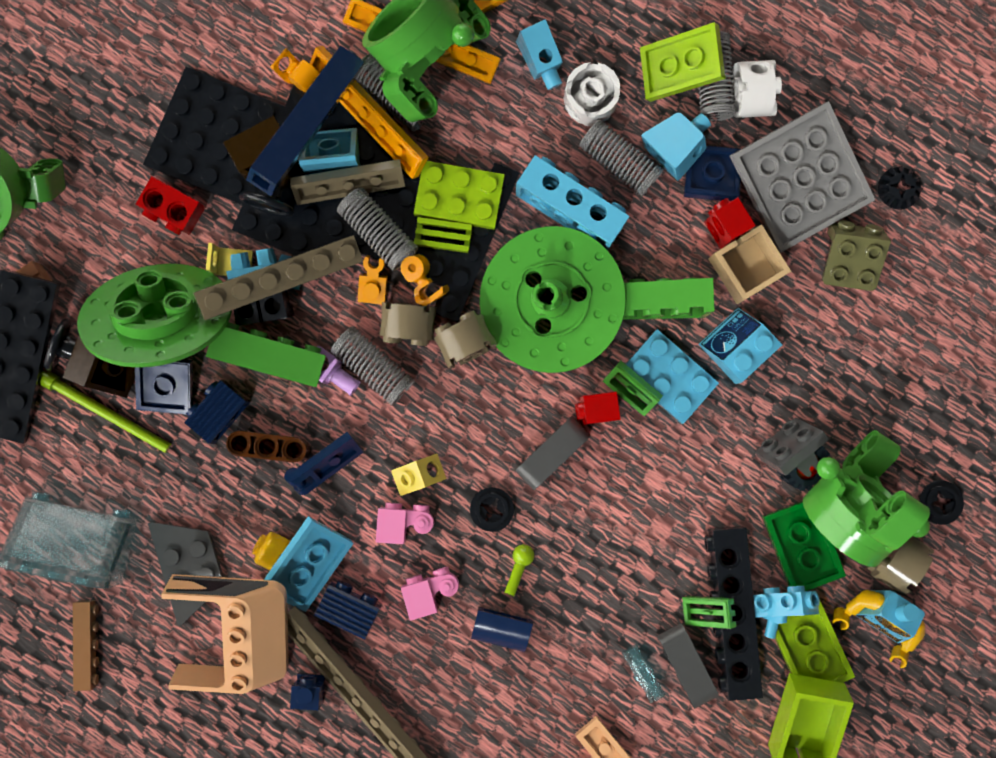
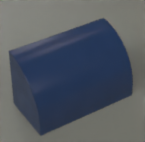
(502, 629)

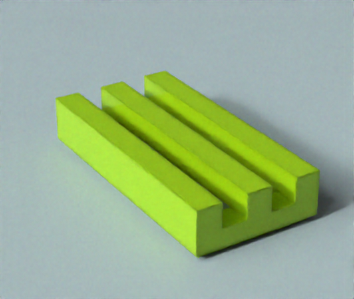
(443, 224)

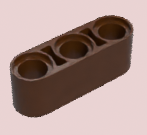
(255, 446)

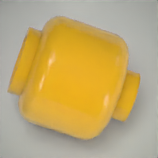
(269, 549)

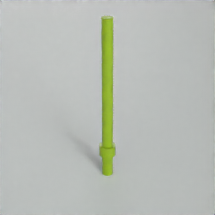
(52, 382)

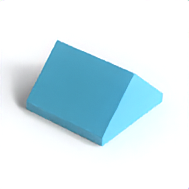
(331, 151)

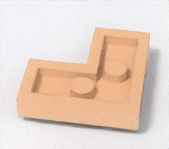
(600, 741)

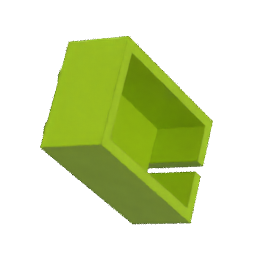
(810, 718)

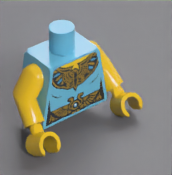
(889, 615)

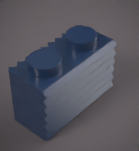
(216, 411)
(348, 609)

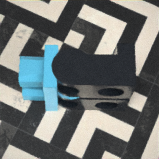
(268, 308)

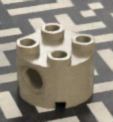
(407, 322)
(464, 340)
(904, 566)

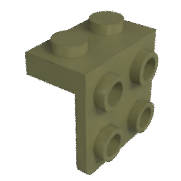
(855, 255)

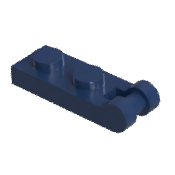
(323, 464)

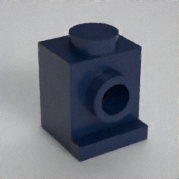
(307, 692)

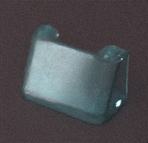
(69, 543)

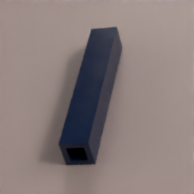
(304, 121)

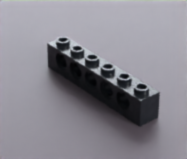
(748, 682)

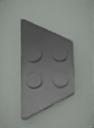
(185, 553)

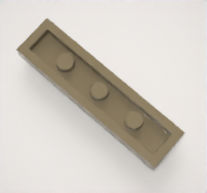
(343, 181)

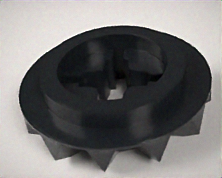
(891, 195)
(951, 509)
(495, 522)

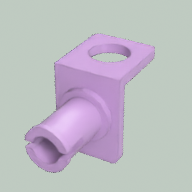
(337, 375)

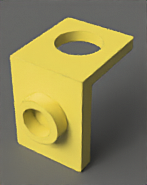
(219, 259)
(416, 476)

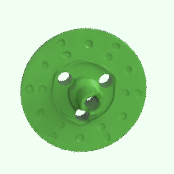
(565, 263)
(149, 316)

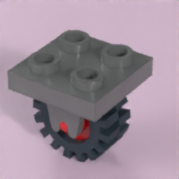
(795, 453)

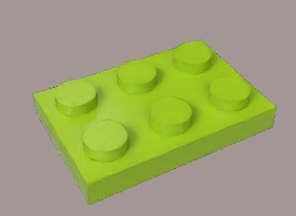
(682, 62)
(459, 195)
(813, 648)

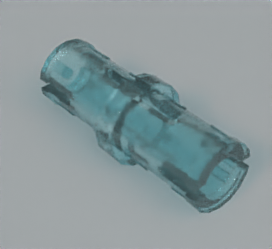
(643, 673)

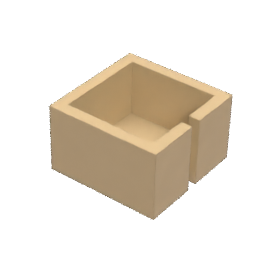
(750, 265)

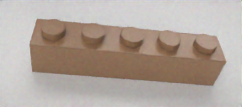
(85, 645)

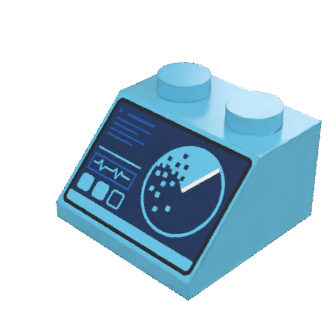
(740, 345)

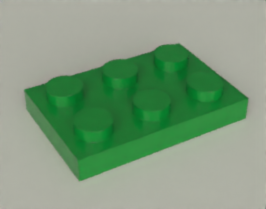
(801, 548)

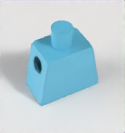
(538, 42)
(677, 142)

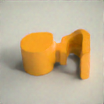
(298, 73)
(415, 269)

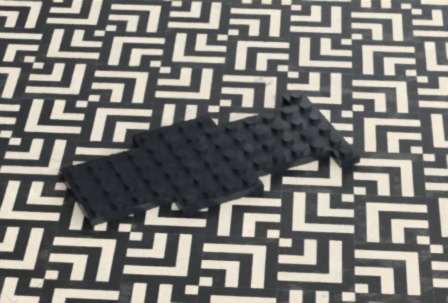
(192, 150)

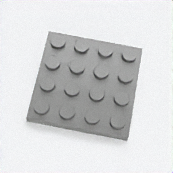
(802, 177)

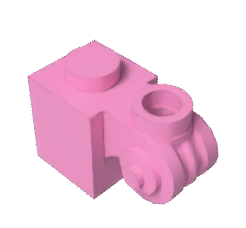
(394, 521)
(420, 592)

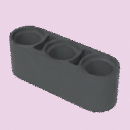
(553, 453)
(688, 665)

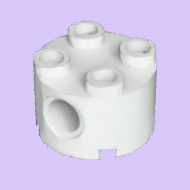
(755, 88)
(591, 93)

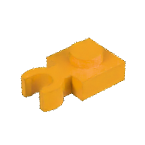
(372, 286)

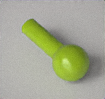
(523, 556)

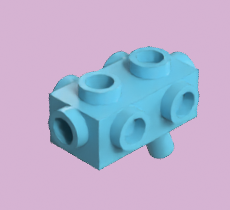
(777, 606)

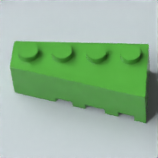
(669, 298)
(267, 356)

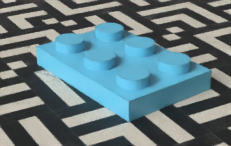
(672, 375)
(309, 562)

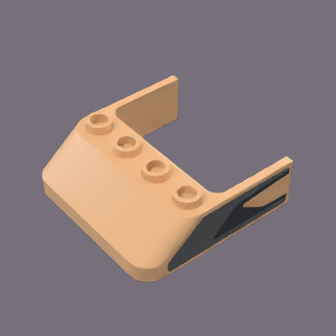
(251, 633)

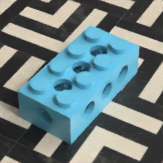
(554, 203)

